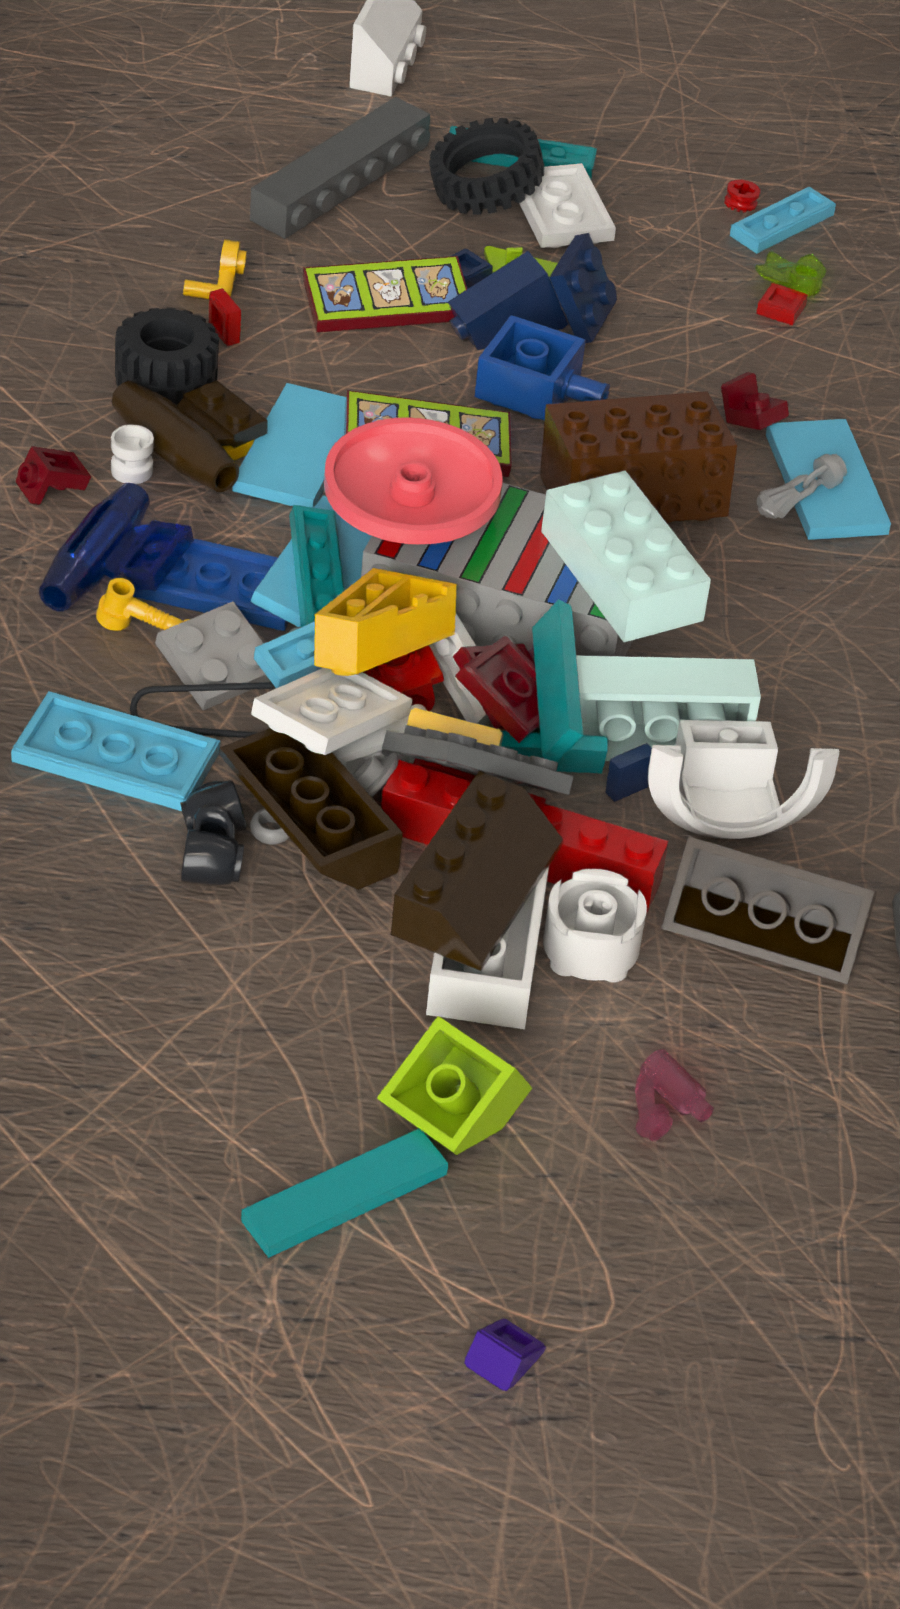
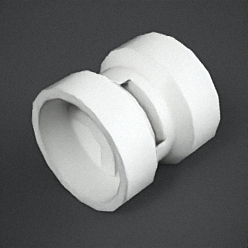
(132, 454)

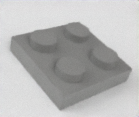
(213, 651)

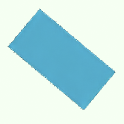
(291, 457)
(838, 512)
(279, 589)
(115, 751)

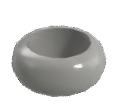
(266, 835)

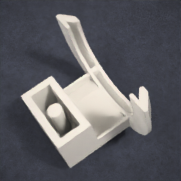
(722, 780)

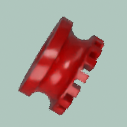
(742, 195)

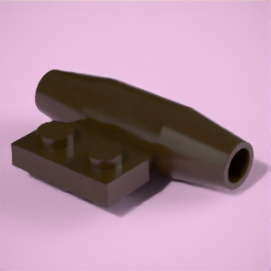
(194, 430)

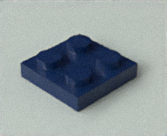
(583, 287)

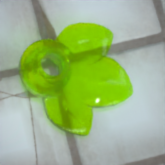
(800, 276)

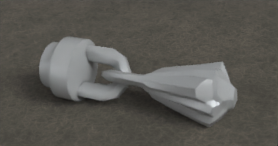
(780, 500)

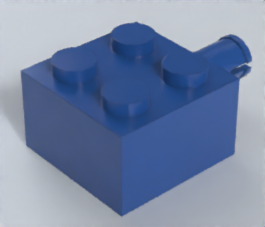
(534, 367)

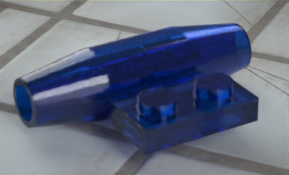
(115, 546)

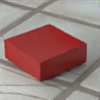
(782, 304)
(225, 317)

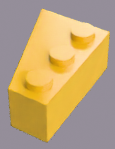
(382, 620)

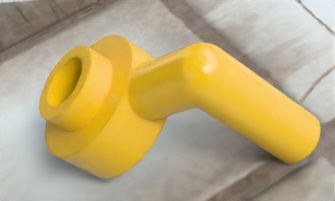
(231, 263)

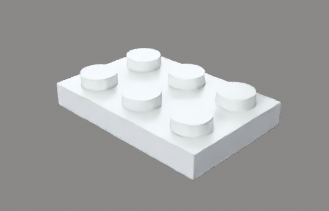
(567, 207)
(330, 709)

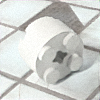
(594, 926)

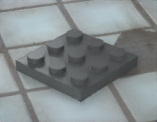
(471, 757)

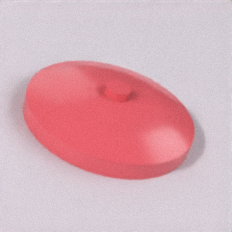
(413, 480)

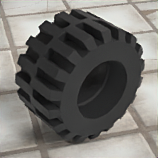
(166, 351)

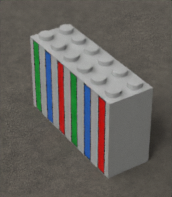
(504, 577)

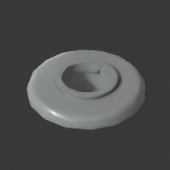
(375, 773)

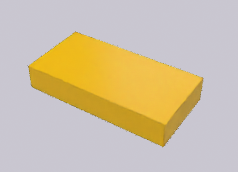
(446, 724)

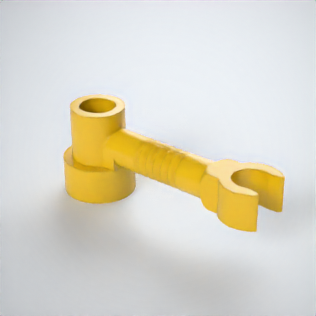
(119, 606)

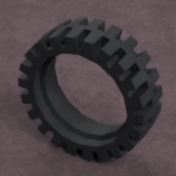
(494, 189)

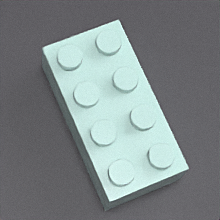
(625, 556)
(646, 697)

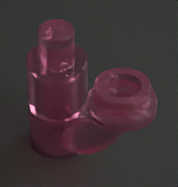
(676, 1086)

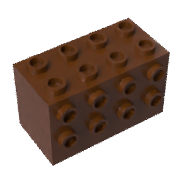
(666, 443)

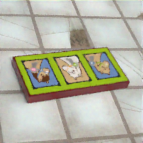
(383, 293)
(487, 425)

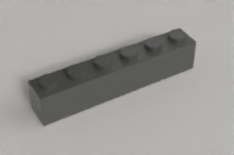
(339, 167)

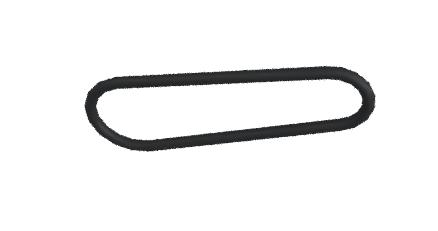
(202, 687)

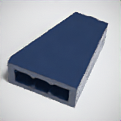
(516, 290)

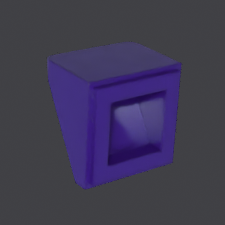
(503, 1353)

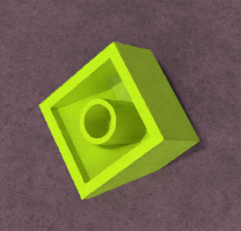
(454, 1088)

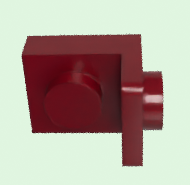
(748, 407)
(50, 468)

